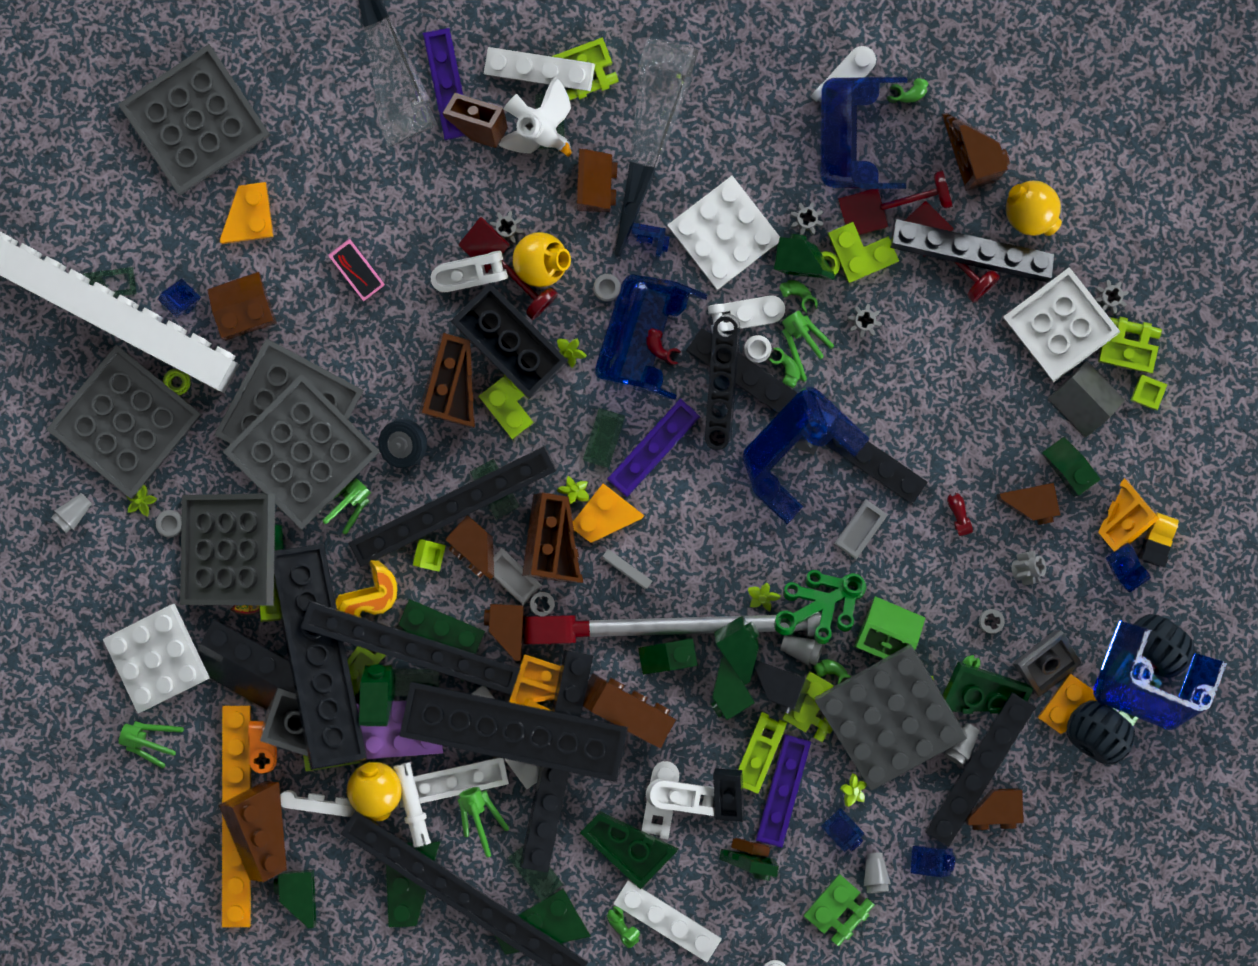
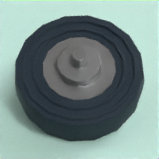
(402, 443)

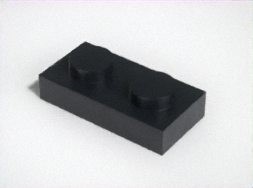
(728, 794)

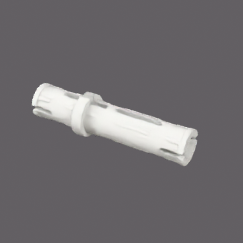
(412, 805)

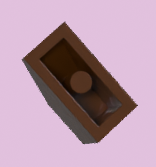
(477, 119)
(1033, 503)
(506, 627)

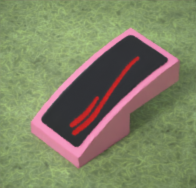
(356, 269)

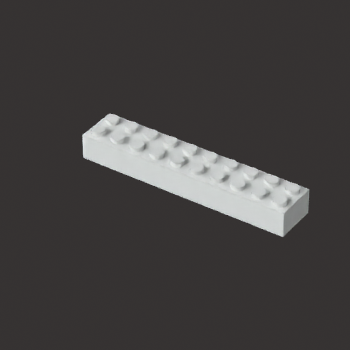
(116, 316)

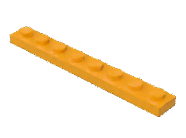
(235, 780)

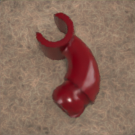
(655, 346)
(958, 508)

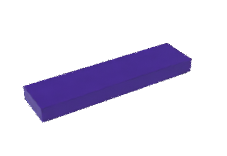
(444, 74)
(653, 447)
(783, 790)

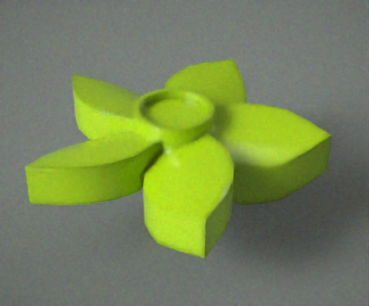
(570, 350)
(574, 490)
(141, 501)
(762, 596)
(853, 791)

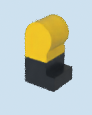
(1159, 541)

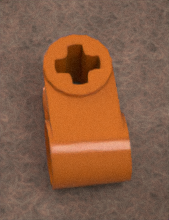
(257, 747)

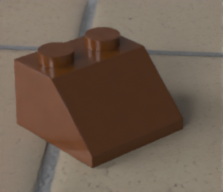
(594, 181)
(241, 306)

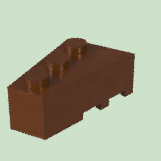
(449, 384)
(551, 541)
(630, 710)
(257, 830)

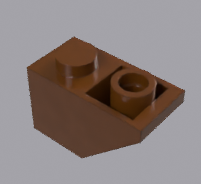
(475, 545)
(998, 807)

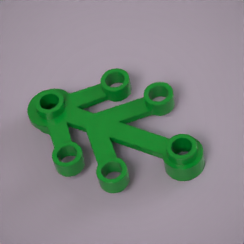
(822, 602)

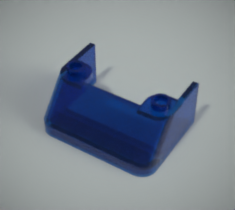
(839, 133)
(640, 306)
(805, 416)
(1127, 676)

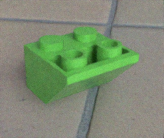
(888, 629)

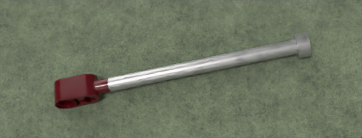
(566, 628)

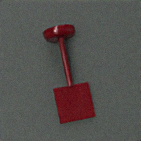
(868, 211)
(928, 216)
(484, 240)

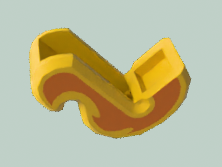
(372, 599)

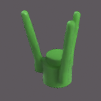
(798, 326)
(354, 494)
(134, 738)
(473, 802)

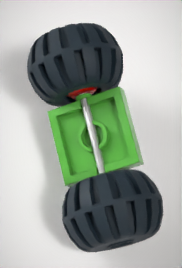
(1109, 733)

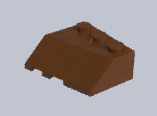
(976, 153)

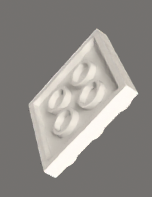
(724, 232)
(1061, 324)
(156, 658)

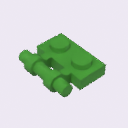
(832, 904)

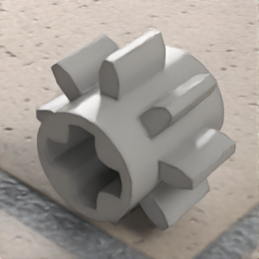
(509, 220)
(799, 221)
(1119, 294)
(858, 325)
(1028, 568)

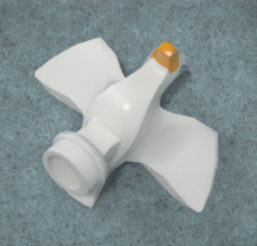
(539, 125)

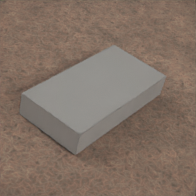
(860, 529)
(627, 569)
(509, 575)

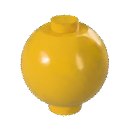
(1034, 208)
(540, 259)
(374, 790)

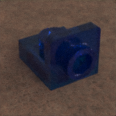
(648, 233)
(179, 298)
(1127, 568)
(843, 830)
(932, 861)

